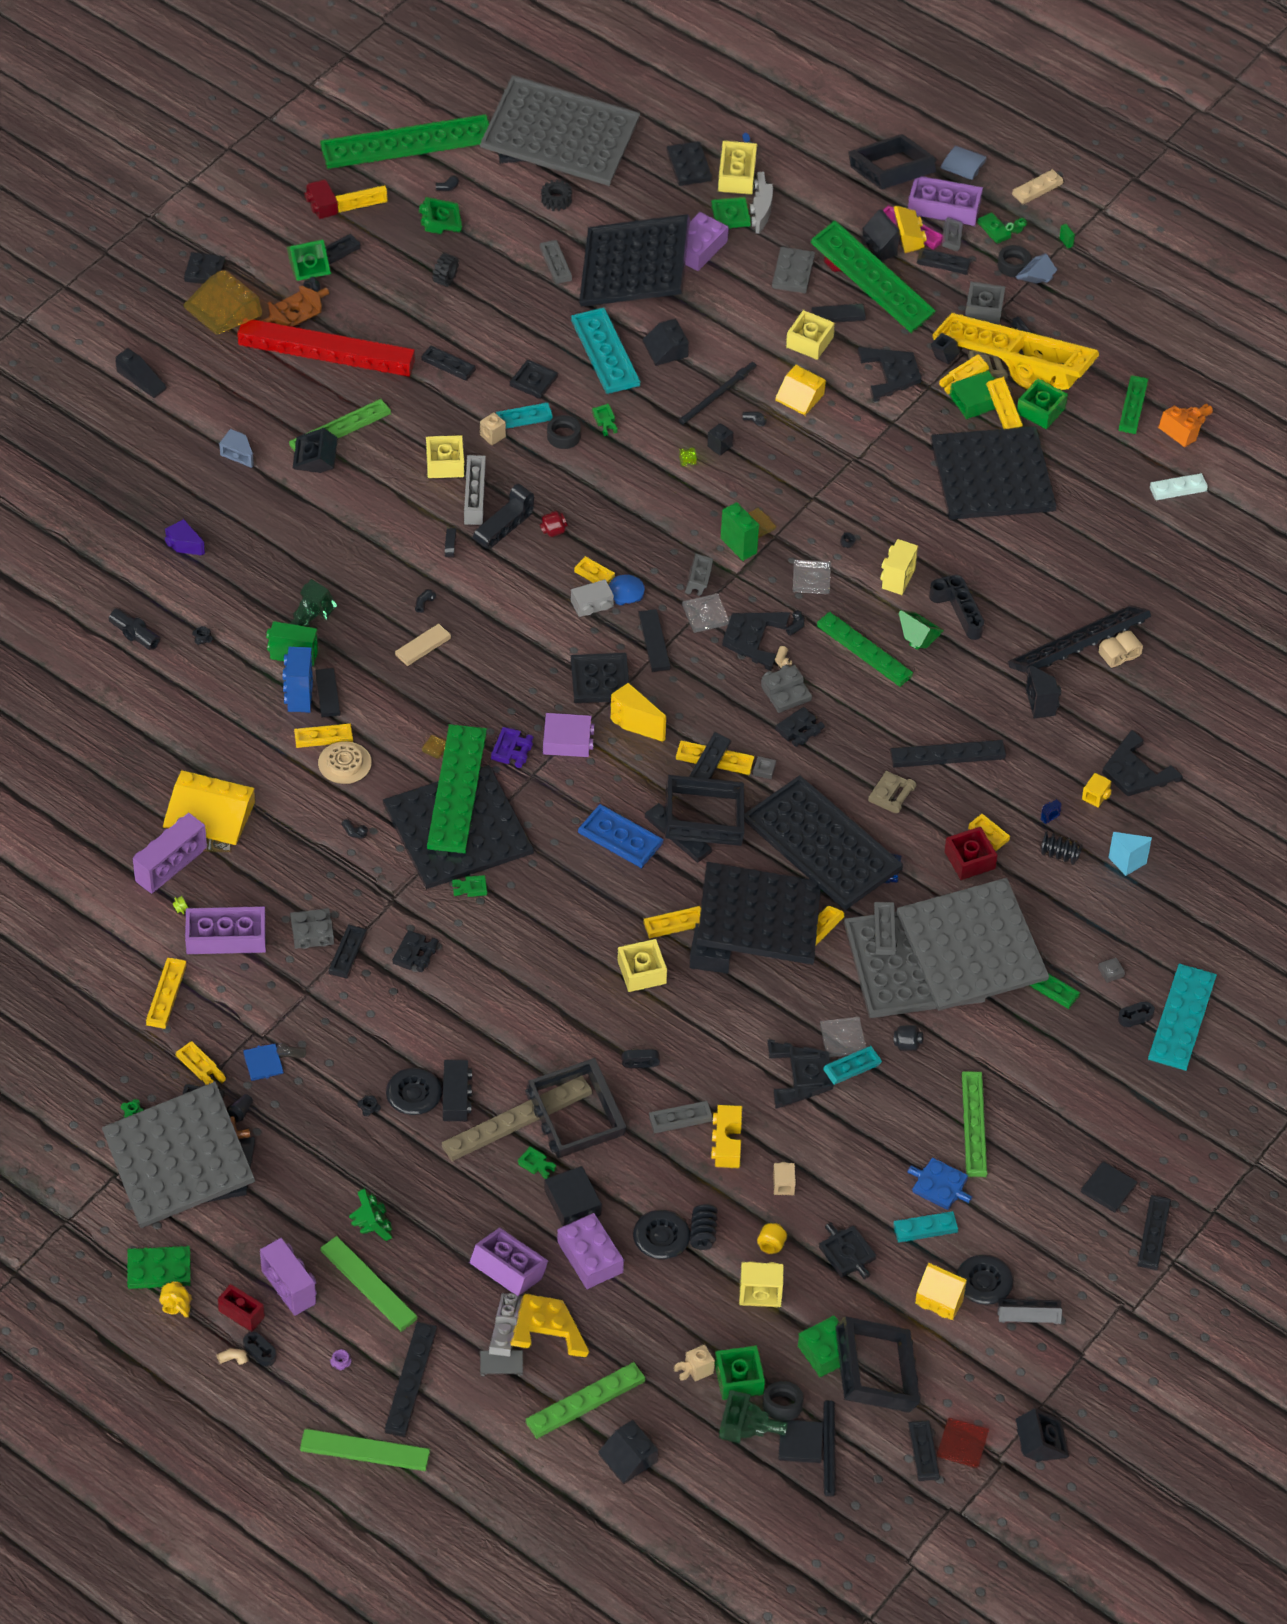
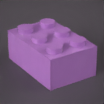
(704, 240)
(590, 1251)
(508, 1261)
(288, 1276)

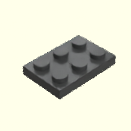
(793, 270)

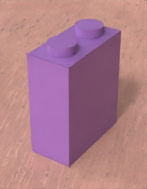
(568, 735)

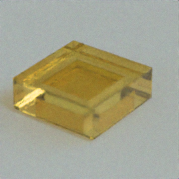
(434, 747)

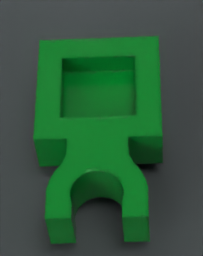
(604, 417)
(472, 886)
(536, 1161)

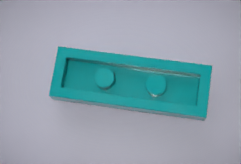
(526, 415)
(852, 1065)
(925, 1226)

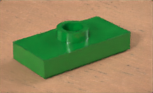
(994, 228)

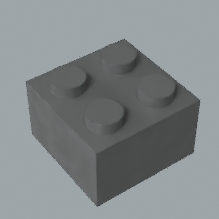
(985, 302)

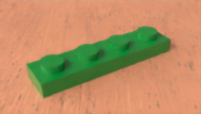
(1133, 404)

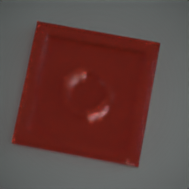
(963, 1442)

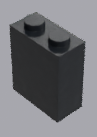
(572, 1196)

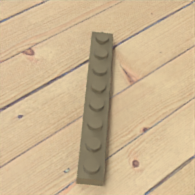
(515, 1119)

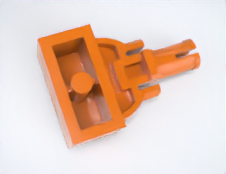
(1184, 424)

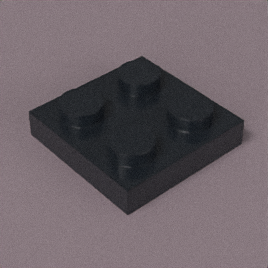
(203, 266)

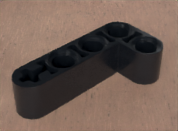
(507, 518)
(956, 591)

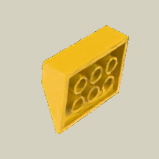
(214, 802)

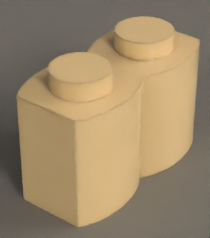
(1120, 648)

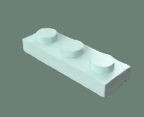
(1178, 486)

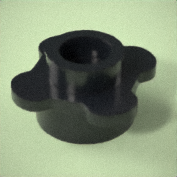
(312, 284)
(202, 635)
(366, 1101)

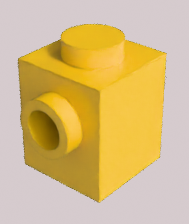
(1097, 790)

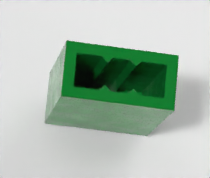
(972, 395)
(739, 531)
(285, 635)

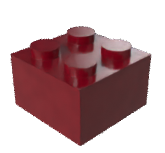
(970, 853)

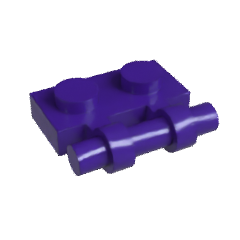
(506, 745)

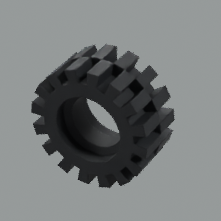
(553, 201)
(445, 269)

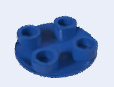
(626, 589)

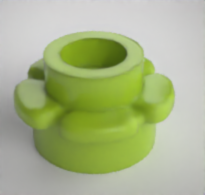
(180, 905)

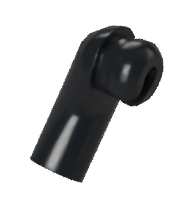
(429, 595)
(798, 623)
(360, 832)

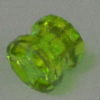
(687, 456)

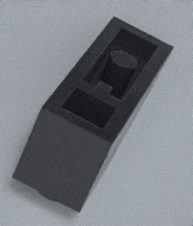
(139, 373)

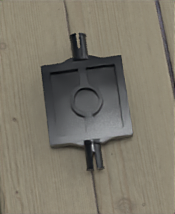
(847, 1251)

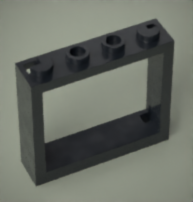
(862, 159)
(702, 831)
(592, 1069)
(849, 1364)

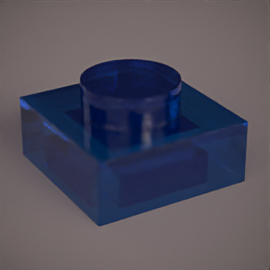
(1050, 811)

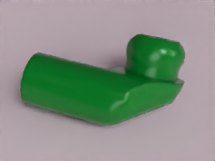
(1017, 226)

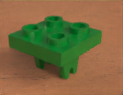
(371, 1216)

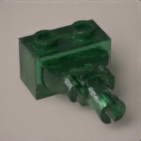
(315, 602)
(746, 1419)

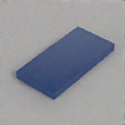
(620, 836)

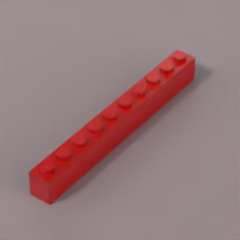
(326, 347)

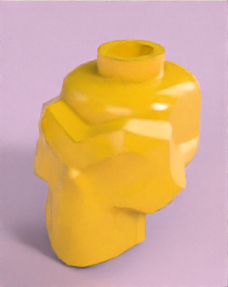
(175, 1299)

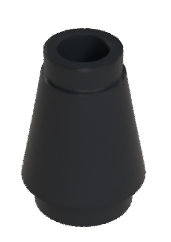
(240, 1107)

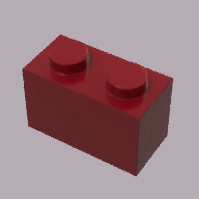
(321, 199)
(241, 1308)

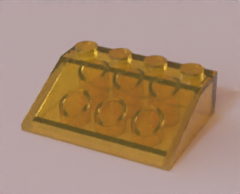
(223, 303)

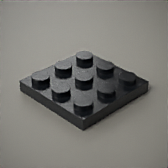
(598, 676)

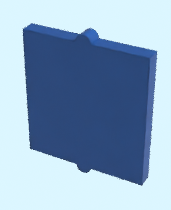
(263, 1062)

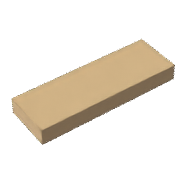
(423, 644)

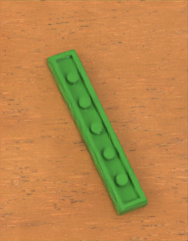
(354, 420)
(974, 1124)
(368, 1283)
(365, 1449)

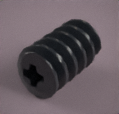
(1060, 848)
(703, 1227)

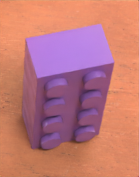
(945, 199)
(169, 853)
(225, 930)

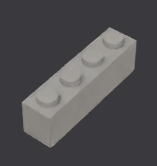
(474, 490)

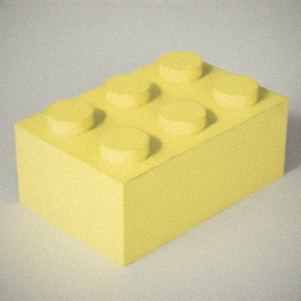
(737, 167)

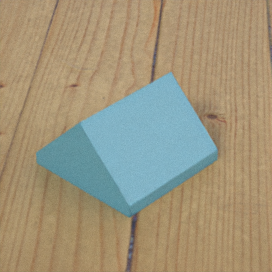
(1129, 851)

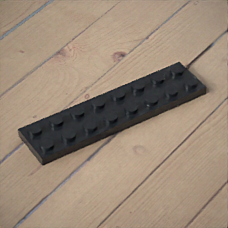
(1080, 638)

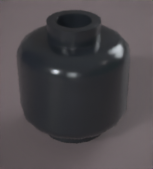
(908, 1038)

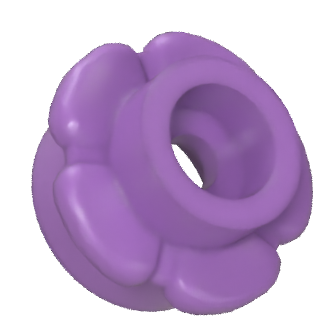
(340, 1355)

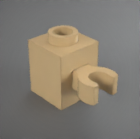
(697, 1363)

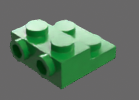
(440, 215)

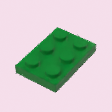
(158, 1267)

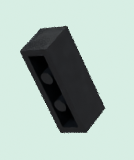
(456, 1090)

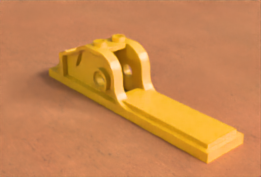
(1006, 344)

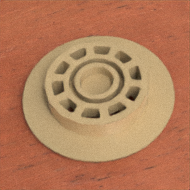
(344, 758)

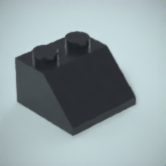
(881, 236)
(666, 342)
(315, 451)
(1042, 693)
(1041, 1436)
(629, 1452)

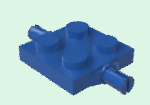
(940, 1184)

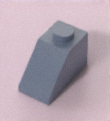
(1038, 270)
(237, 448)

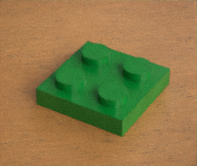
(731, 212)

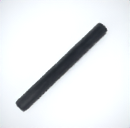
(829, 1448)

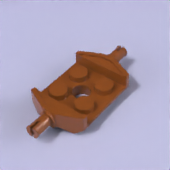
(305, 301)

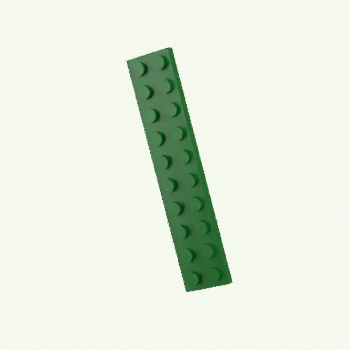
(404, 141)

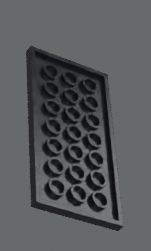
(822, 842)

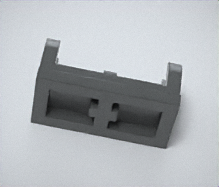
(699, 574)
(501, 1364)

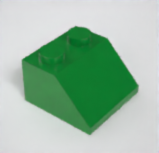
(308, 260)

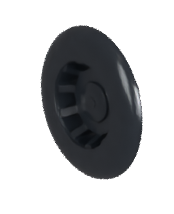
(413, 1097)
(661, 1241)
(983, 1286)

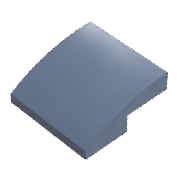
(963, 162)

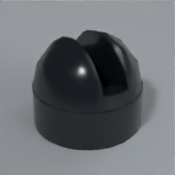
(851, 540)

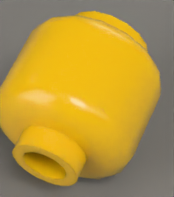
(772, 1238)

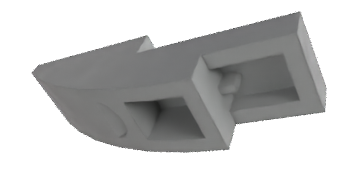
(761, 203)
(505, 1323)

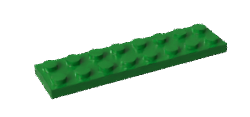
(873, 276)
(457, 788)

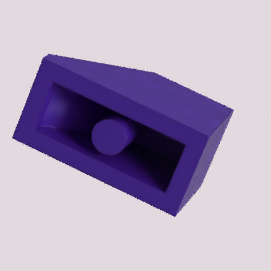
(184, 539)

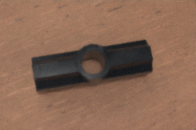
(134, 629)

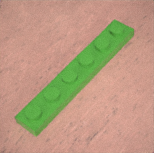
(585, 1400)

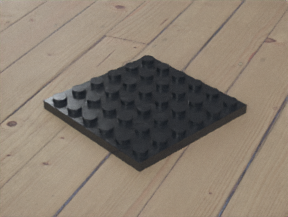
(634, 260)
(993, 473)
(492, 839)
(759, 913)

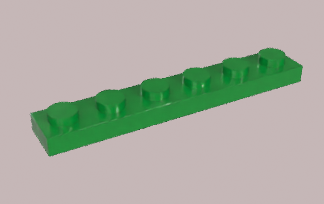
(864, 649)

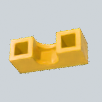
(728, 1122)

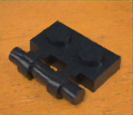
(795, 725)
(410, 948)

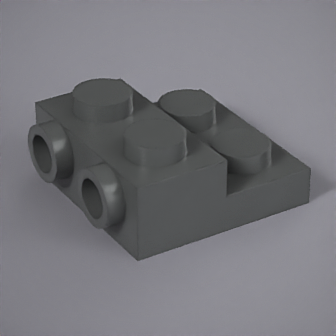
(785, 688)
(312, 928)

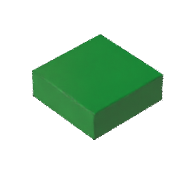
(1067, 236)

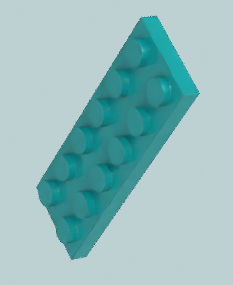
(605, 350)
(1182, 1017)

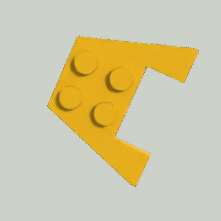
(547, 1317)

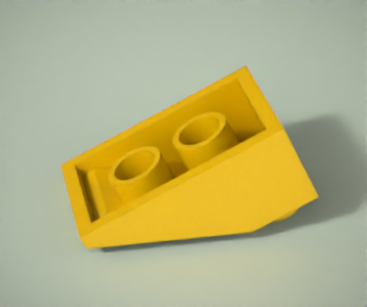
(637, 713)

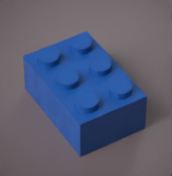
(298, 679)

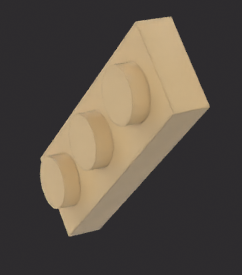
(1037, 186)

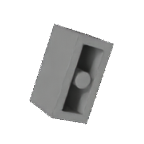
(592, 598)

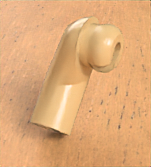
(780, 657)
(233, 1353)

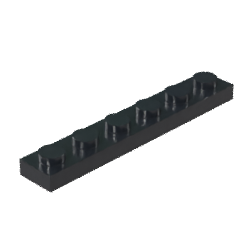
(947, 753)
(410, 1379)

